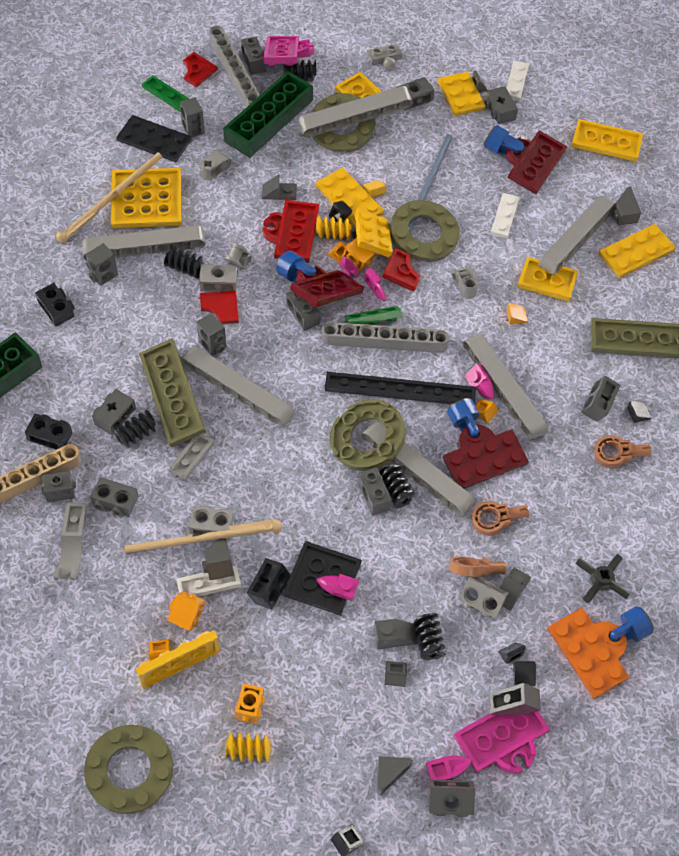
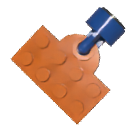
(597, 647)

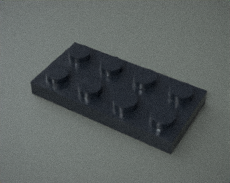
(154, 138)

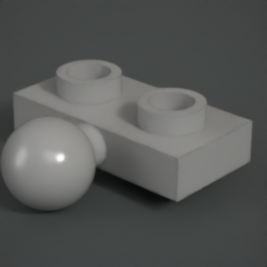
(385, 55)

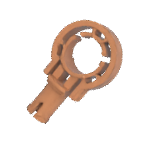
(625, 448)
(504, 514)
(476, 567)

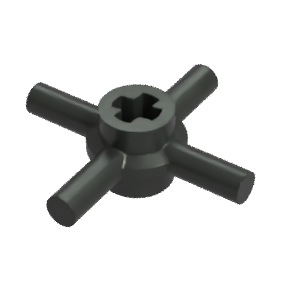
(600, 584)

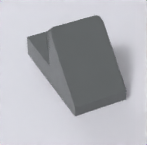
(279, 191)
(515, 585)

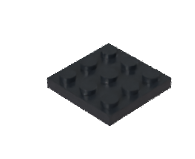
(314, 563)

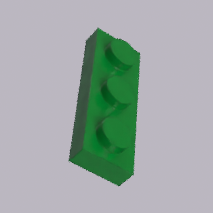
(374, 316)

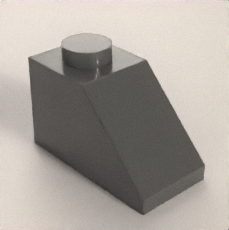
(626, 208)
(218, 561)
(394, 633)
(515, 700)

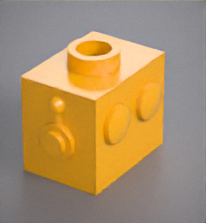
(358, 255)
(186, 610)
(252, 696)

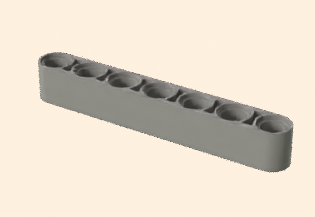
(233, 65)
(355, 111)
(576, 235)
(148, 241)
(385, 337)
(238, 385)
(507, 388)
(424, 472)

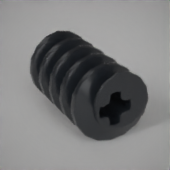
(302, 69)
(183, 263)
(135, 429)
(397, 485)
(427, 636)

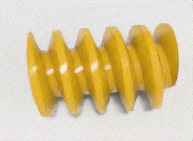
(334, 228)
(248, 747)

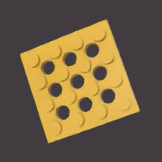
(154, 218)

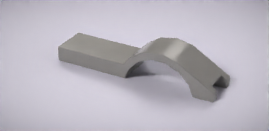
(71, 541)

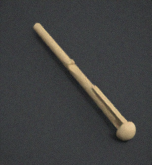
(90, 214)
(235, 531)

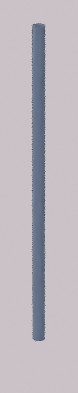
(432, 174)

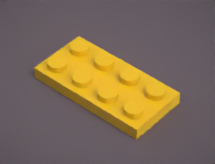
(607, 140)
(343, 187)
(637, 250)
(174, 661)

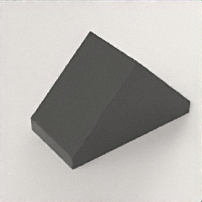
(390, 770)

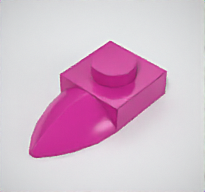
(349, 268)
(373, 281)
(479, 378)
(340, 585)
(447, 767)

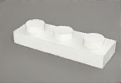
(517, 79)
(504, 215)
(201, 585)

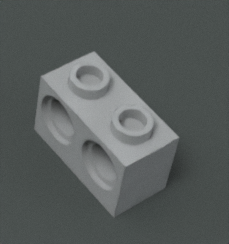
(212, 517)
(485, 591)

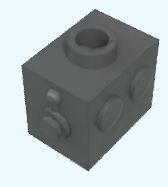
(58, 486)

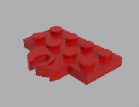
(293, 228)

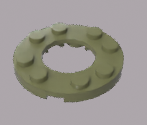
(347, 142)
(428, 251)
(361, 412)
(139, 798)

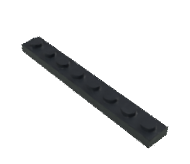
(398, 388)

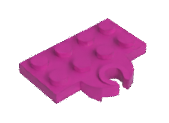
(286, 50)
(501, 739)

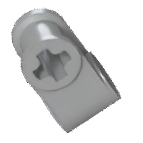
(214, 165)
(238, 256)
(465, 281)

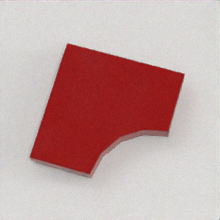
(198, 69)
(400, 270)
(222, 305)

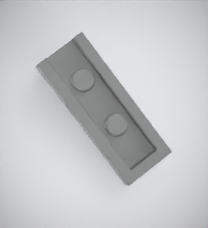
(191, 456)

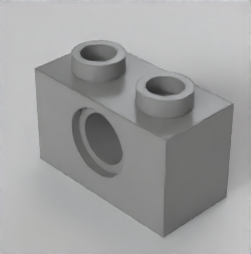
(218, 278)

